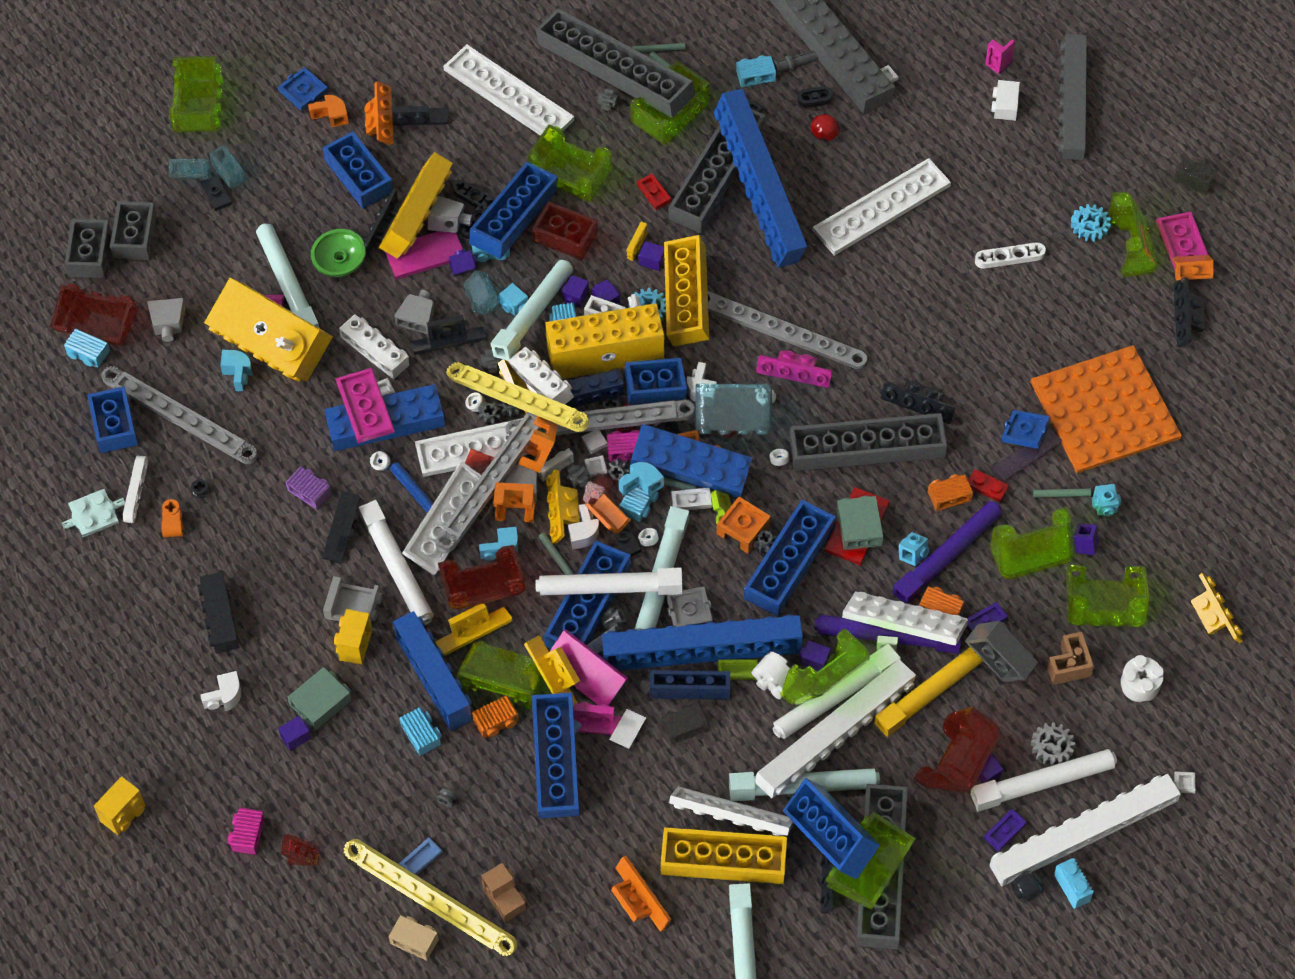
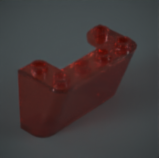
(93, 314)
(482, 582)

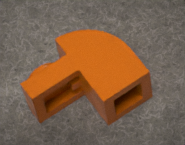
(331, 107)

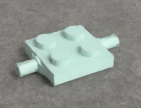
(93, 513)

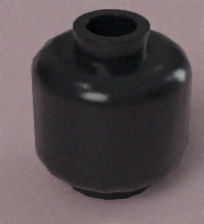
(1027, 886)

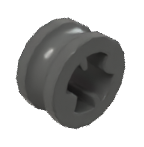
(446, 797)

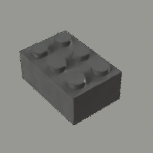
(133, 230)
(88, 248)
(1001, 651)

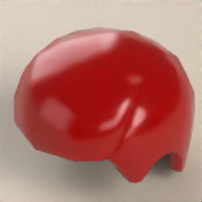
(824, 127)

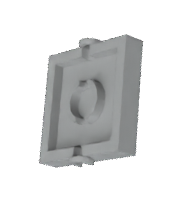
(689, 607)

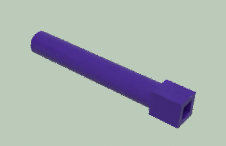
(913, 582)
(833, 625)

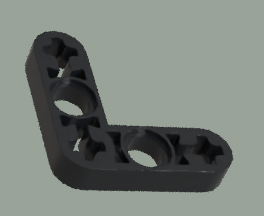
(480, 205)

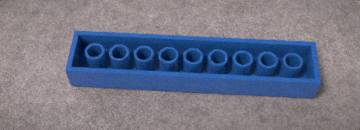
(760, 178)
(702, 642)

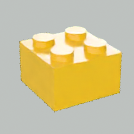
(353, 636)
(120, 806)

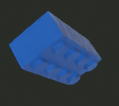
(357, 169)

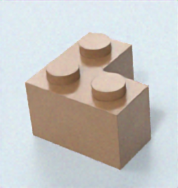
(1073, 663)
(501, 891)

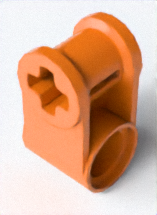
(171, 521)

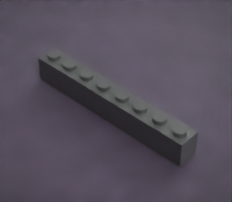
(1074, 96)

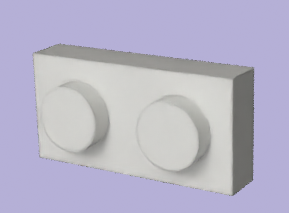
(559, 462)
(692, 499)

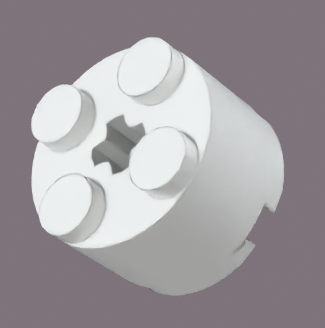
(771, 673)
(1151, 676)

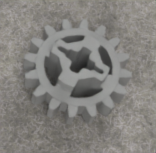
(1052, 751)

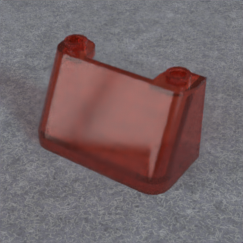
(969, 749)

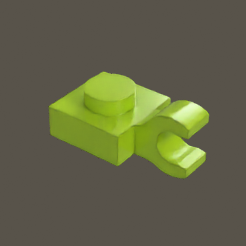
(720, 503)

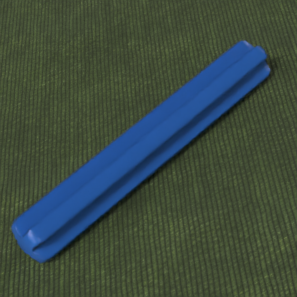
(411, 486)

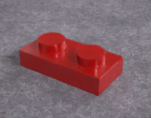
(654, 191)
(987, 485)

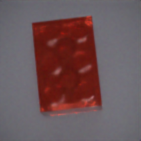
(565, 230)

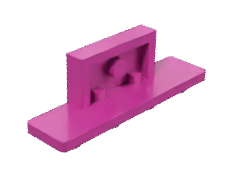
(794, 368)
(596, 718)

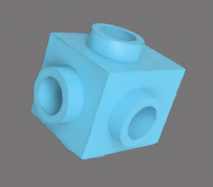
(1106, 500)
(913, 549)

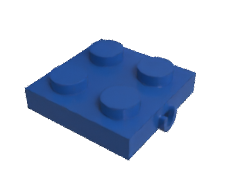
(302, 89)
(1025, 429)

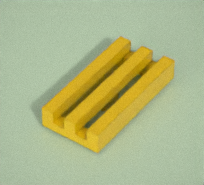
(637, 241)

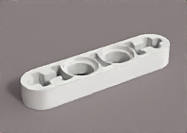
(1010, 257)
(135, 489)

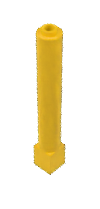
(897, 713)

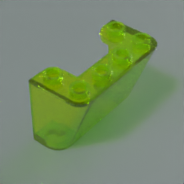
(1107, 600)
(873, 879)

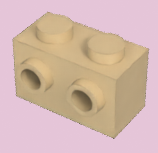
(413, 937)

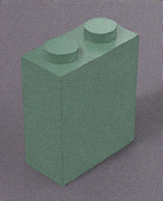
(859, 522)
(320, 698)

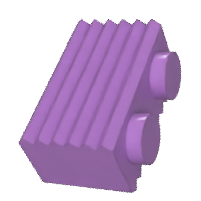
(308, 487)

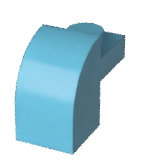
(236, 364)
(641, 475)
(506, 537)

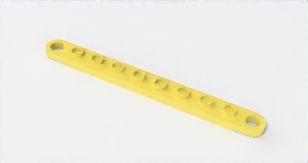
(518, 397)
(430, 897)

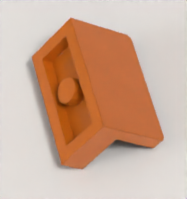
(1193, 267)
(609, 514)

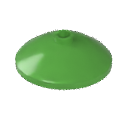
(337, 245)

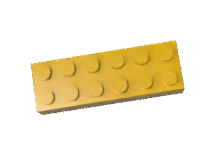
(416, 206)
(686, 291)
(723, 855)

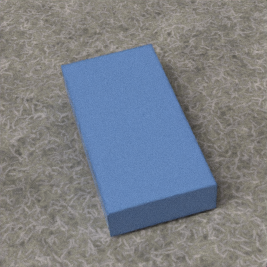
(421, 857)

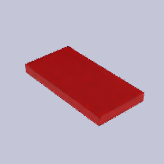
(835, 544)

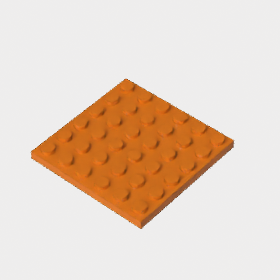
(1105, 409)

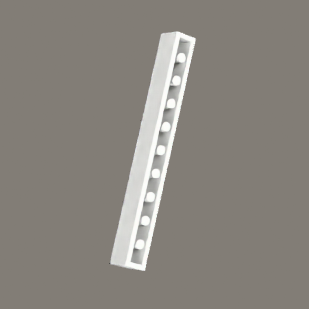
(834, 729)
(1084, 829)

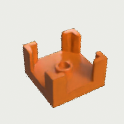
(540, 445)
(514, 496)
(743, 523)

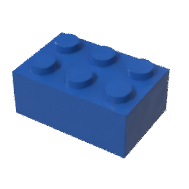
(654, 381)
(112, 419)

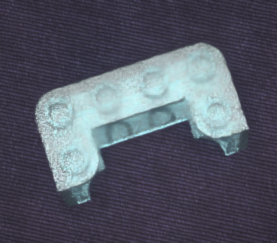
(733, 408)

